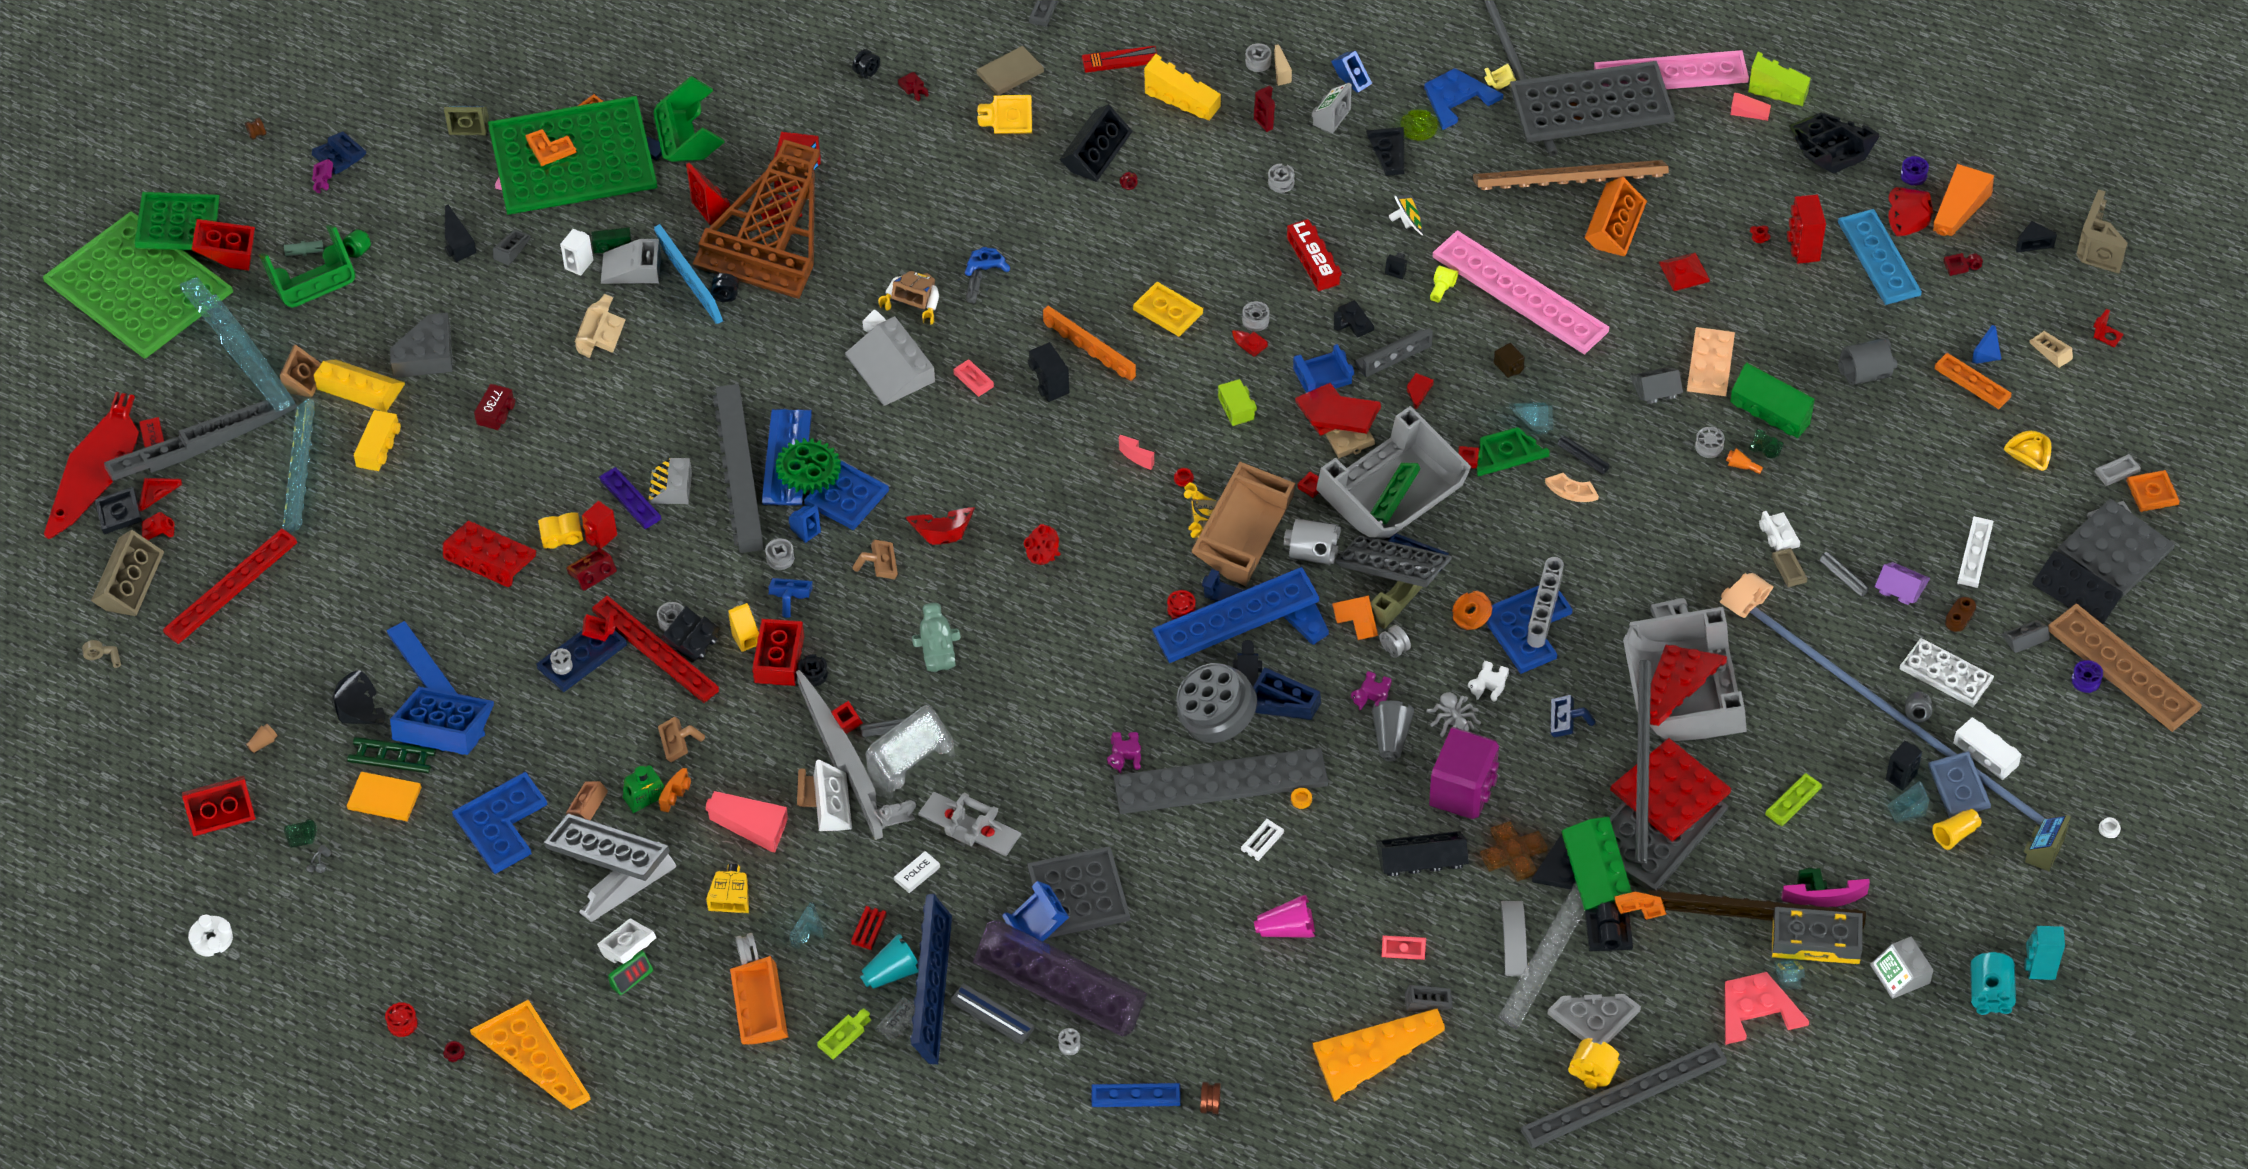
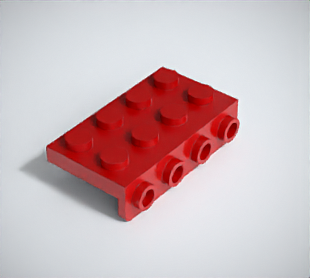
(487, 553)

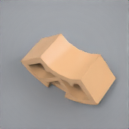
(1746, 594)

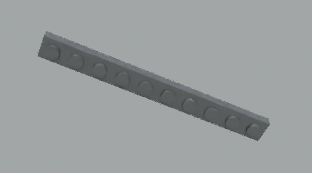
(1623, 1095)

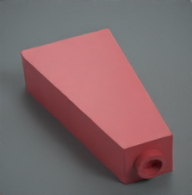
(749, 818)

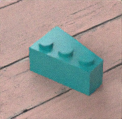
(2044, 952)

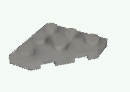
(1594, 1015)

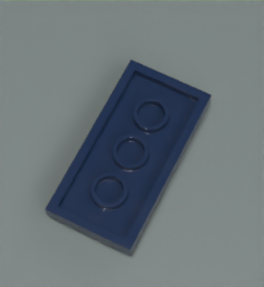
(585, 655)

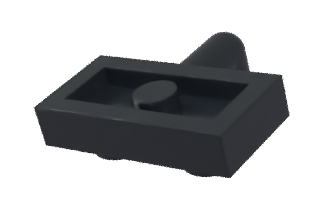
(1354, 318)

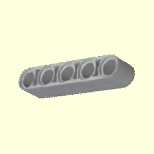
(1545, 602)

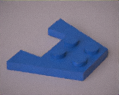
(1453, 89)

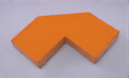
(1650, 905)

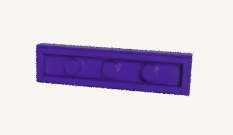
(630, 498)

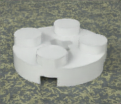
(206, 925)

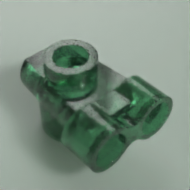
(1768, 445)

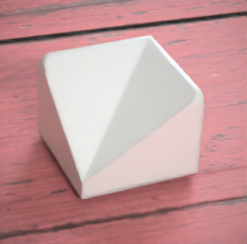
(872, 320)

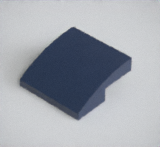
(340, 150)

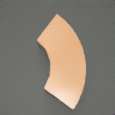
(1571, 489)

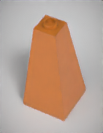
(1963, 197)

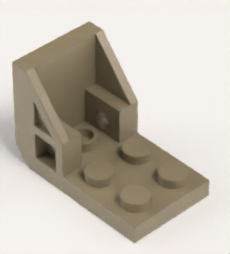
(2100, 241)

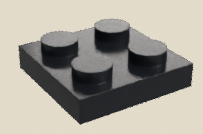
(118, 510)

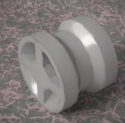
(561, 661)
(1070, 1036)

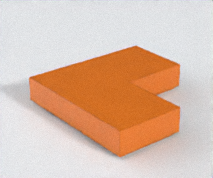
(547, 151)
(1360, 612)

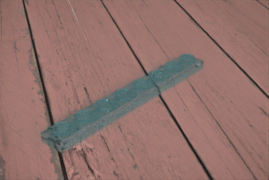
(298, 466)

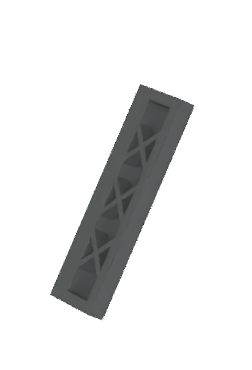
(1395, 352)

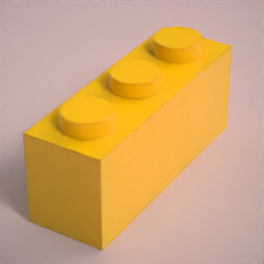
(377, 440)

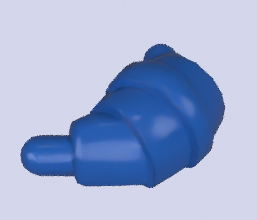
(985, 259)

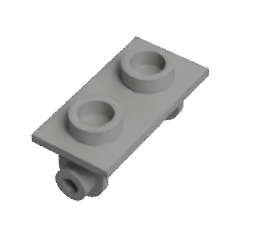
(896, 813)

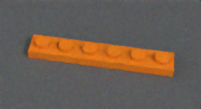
(1089, 343)

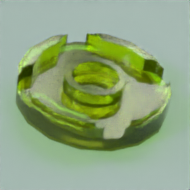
(1419, 125)

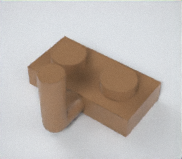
(673, 738)

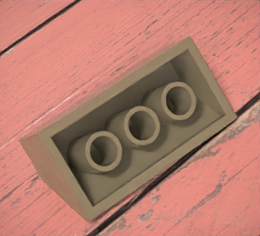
(127, 574)

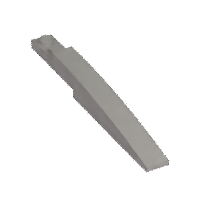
(842, 753)

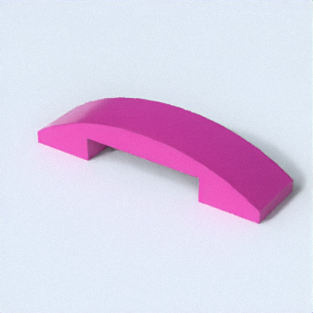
(1826, 898)

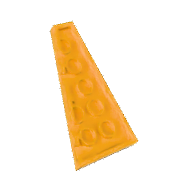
(1366, 1052)

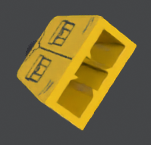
(729, 891)

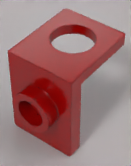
(2102, 328)

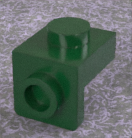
(1812, 877)

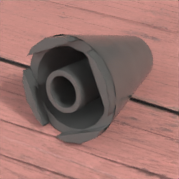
(1391, 727)

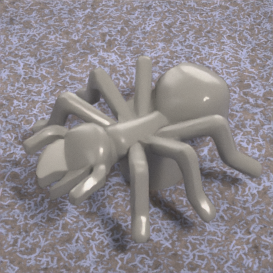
(1452, 712)

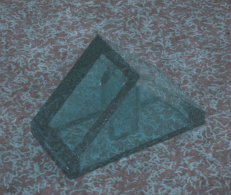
(1910, 804)

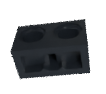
(1903, 765)

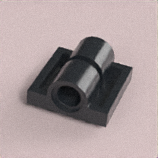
(1608, 928)

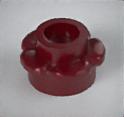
(1131, 183)
(450, 1048)

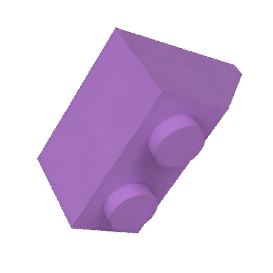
(1901, 583)

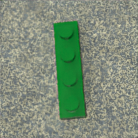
(1395, 491)

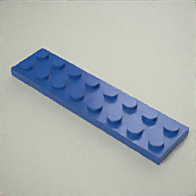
(1235, 615)

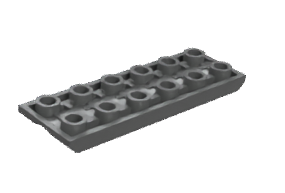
(1392, 560)

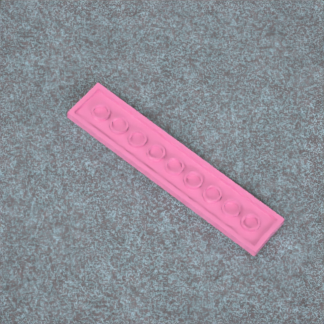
(1521, 292)

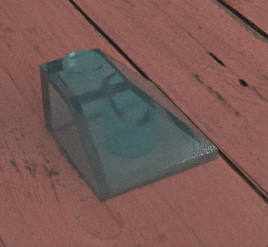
(1536, 415)

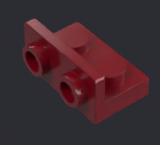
(1264, 108)
(592, 568)

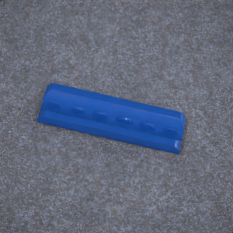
(784, 429)

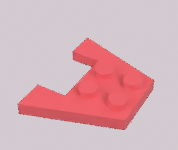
(1753, 998)

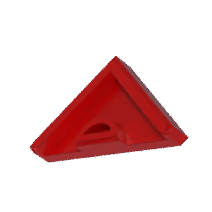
(155, 489)

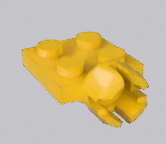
(1007, 114)

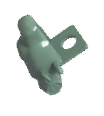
(936, 639)

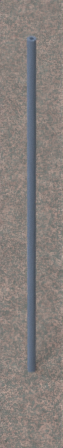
(1891, 711)

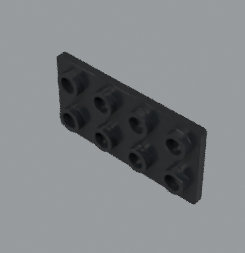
(2074, 584)

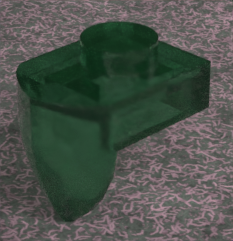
(301, 833)

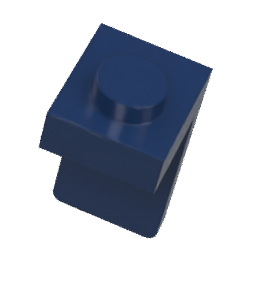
(1217, 590)

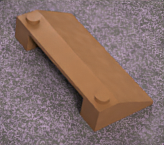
(1243, 522)

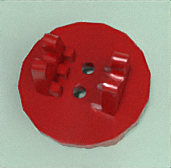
(1042, 545)

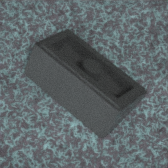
(2026, 636)

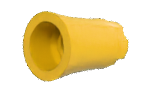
(1956, 828)

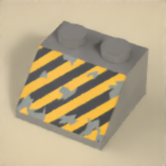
(671, 482)

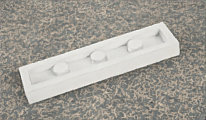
(1975, 552)

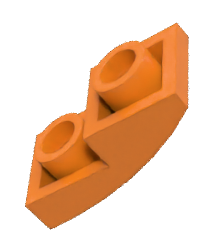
(674, 788)

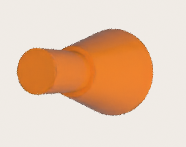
(1739, 460)

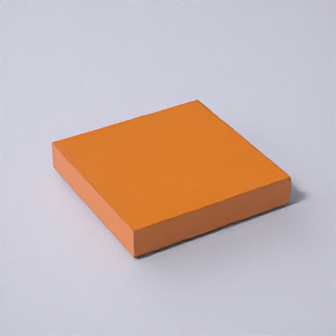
(2153, 490)

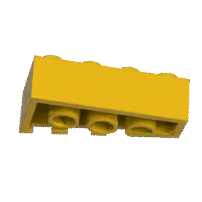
(1180, 89)

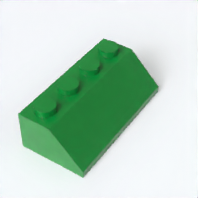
(1772, 401)
(1596, 862)

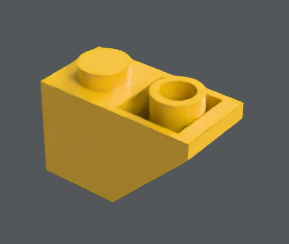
(743, 627)

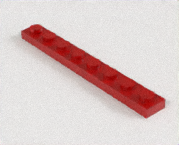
(230, 586)
(657, 650)

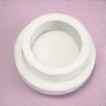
(2109, 828)

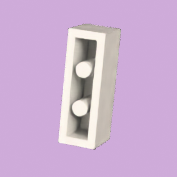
(1987, 748)

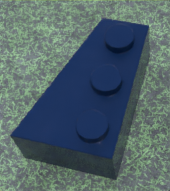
(1285, 696)

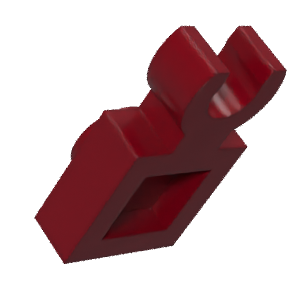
(913, 84)

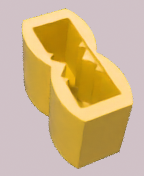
(560, 530)

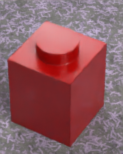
(847, 717)

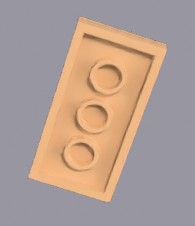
(1710, 361)

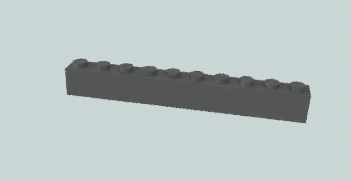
(739, 469)

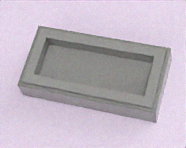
(2117, 470)

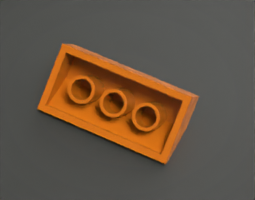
(1616, 217)

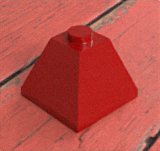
(1684, 271)

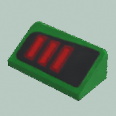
(630, 973)

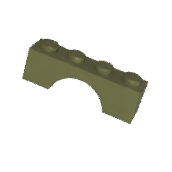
(1389, 605)

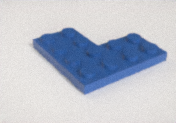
(1510, 627)
(491, 818)

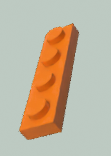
(1973, 381)

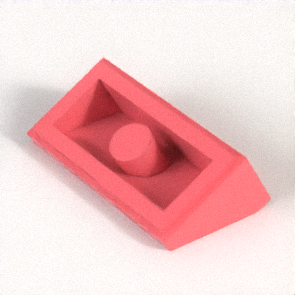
(1403, 947)

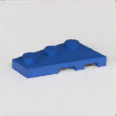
(1309, 623)

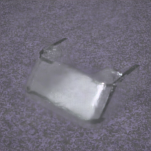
(904, 747)

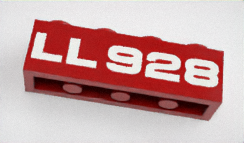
(1313, 255)

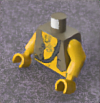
(1200, 509)

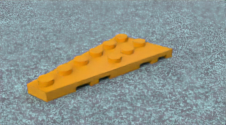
(529, 1047)

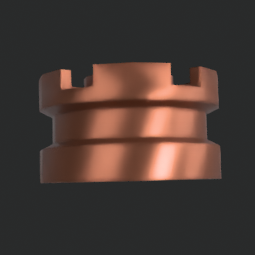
(1210, 1098)

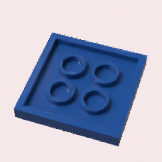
(849, 498)

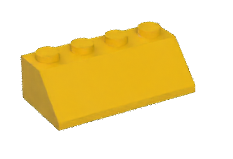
(357, 384)

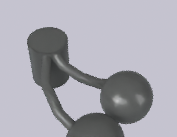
(320, 867)

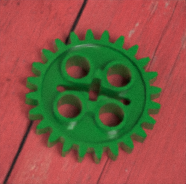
(808, 466)

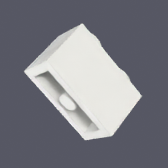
(576, 252)

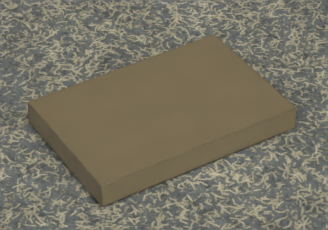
(1010, 70)

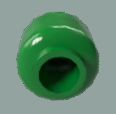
(356, 243)

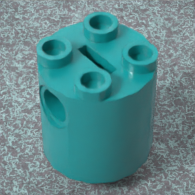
(1993, 983)

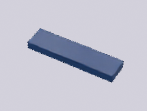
(1135, 1095)

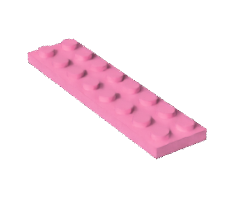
(1693, 69)

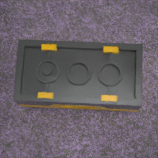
(1817, 935)

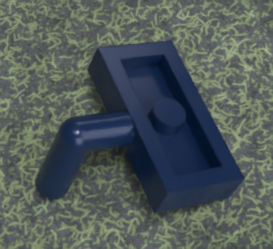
(1563, 716)

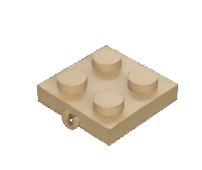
(1347, 442)

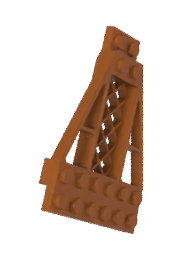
(759, 263)

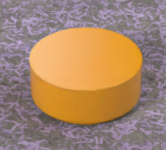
(1301, 798)

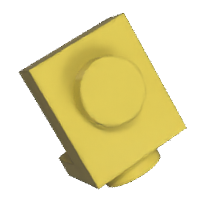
(1499, 78)

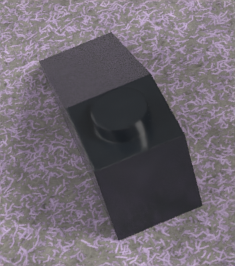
(458, 240)

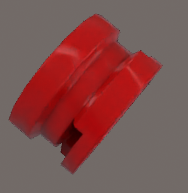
(1180, 604)
(401, 1020)

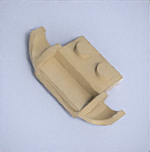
(599, 328)

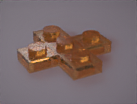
(1513, 851)

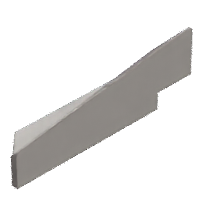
(619, 887)

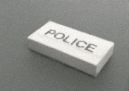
(917, 872)

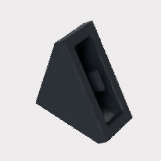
(2035, 238)

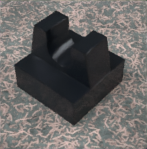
(1396, 265)

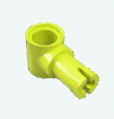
(1443, 280)

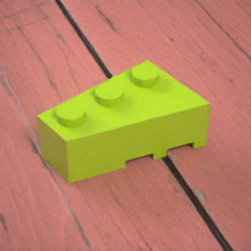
(1778, 82)

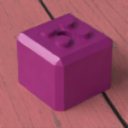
(1464, 773)

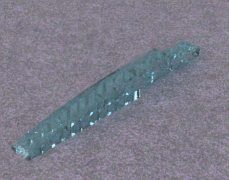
(238, 343)

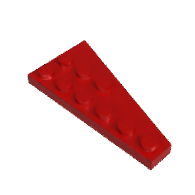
(1679, 676)

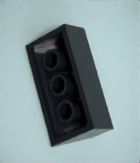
(1096, 143)
(1422, 852)

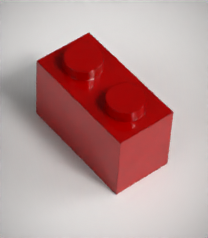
(599, 525)

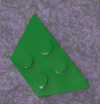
(1507, 450)

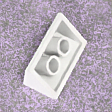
(831, 798)

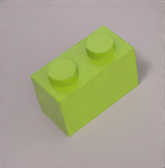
(1236, 402)

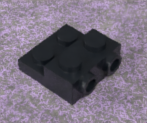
(691, 634)

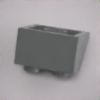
(1657, 384)

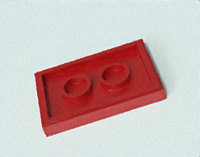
(1310, 401)
(1345, 413)

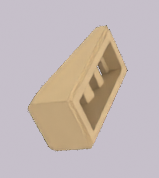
(1282, 67)
(2059, 357)

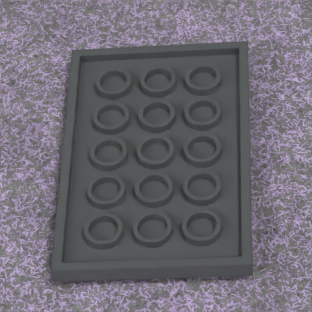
(1662, 853)

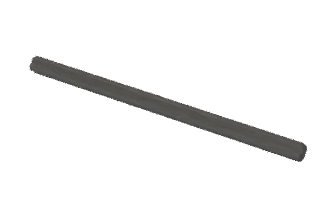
(1643, 762)

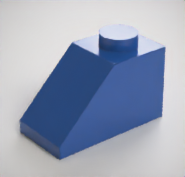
(1352, 70)
(805, 522)

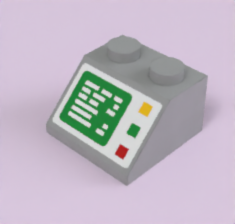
(1333, 108)
(1902, 968)

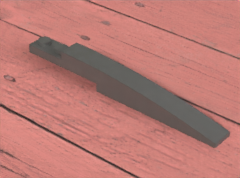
(195, 440)

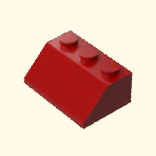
(218, 805)

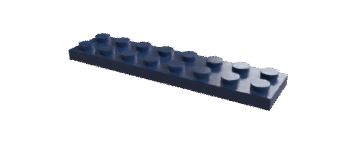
(931, 979)

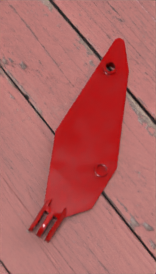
(85, 469)

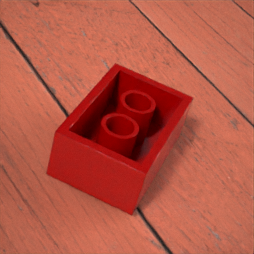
(1806, 229)
(778, 652)

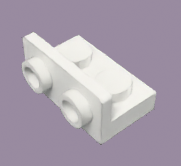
(1779, 531)

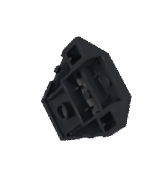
(1833, 142)

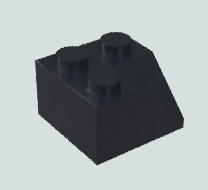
(1050, 371)

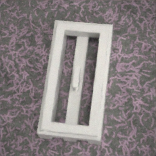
(1253, 851)

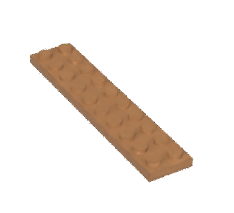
(1564, 174)

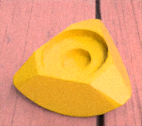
(2031, 449)

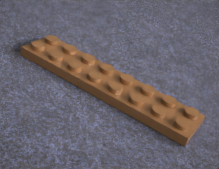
(2125, 667)

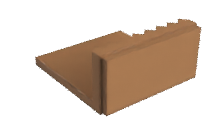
(806, 790)

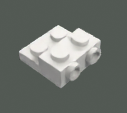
(626, 941)

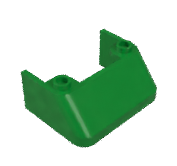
(675, 125)
(317, 282)

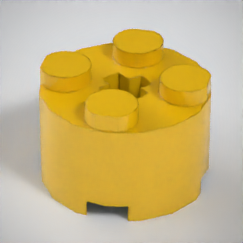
(1594, 1063)

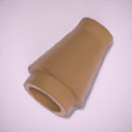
(264, 736)

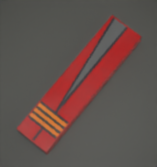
(1118, 59)

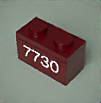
(494, 407)

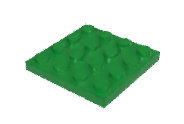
(171, 218)

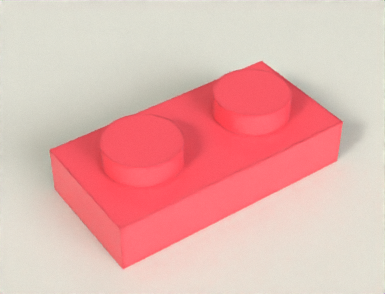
(973, 378)

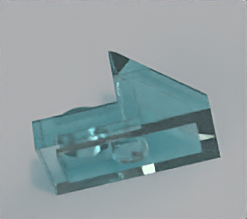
(807, 924)
(1789, 974)

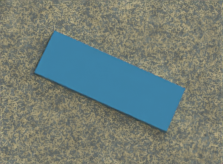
(1879, 256)
(688, 274)

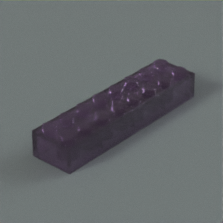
(1060, 977)

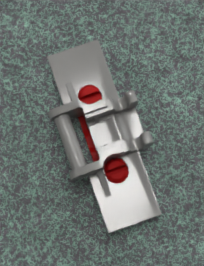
(967, 829)

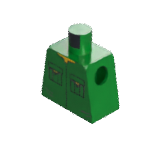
(642, 788)

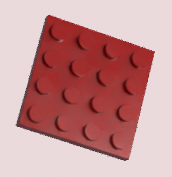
(1678, 789)

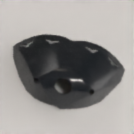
(352, 704)

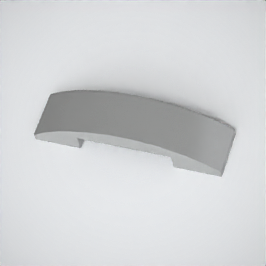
(1514, 937)

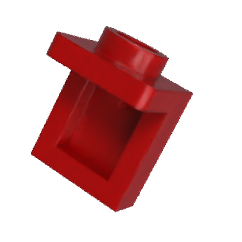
(157, 525)
(598, 627)

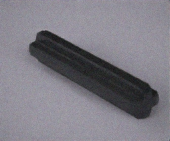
(1583, 454)

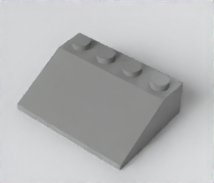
(891, 362)

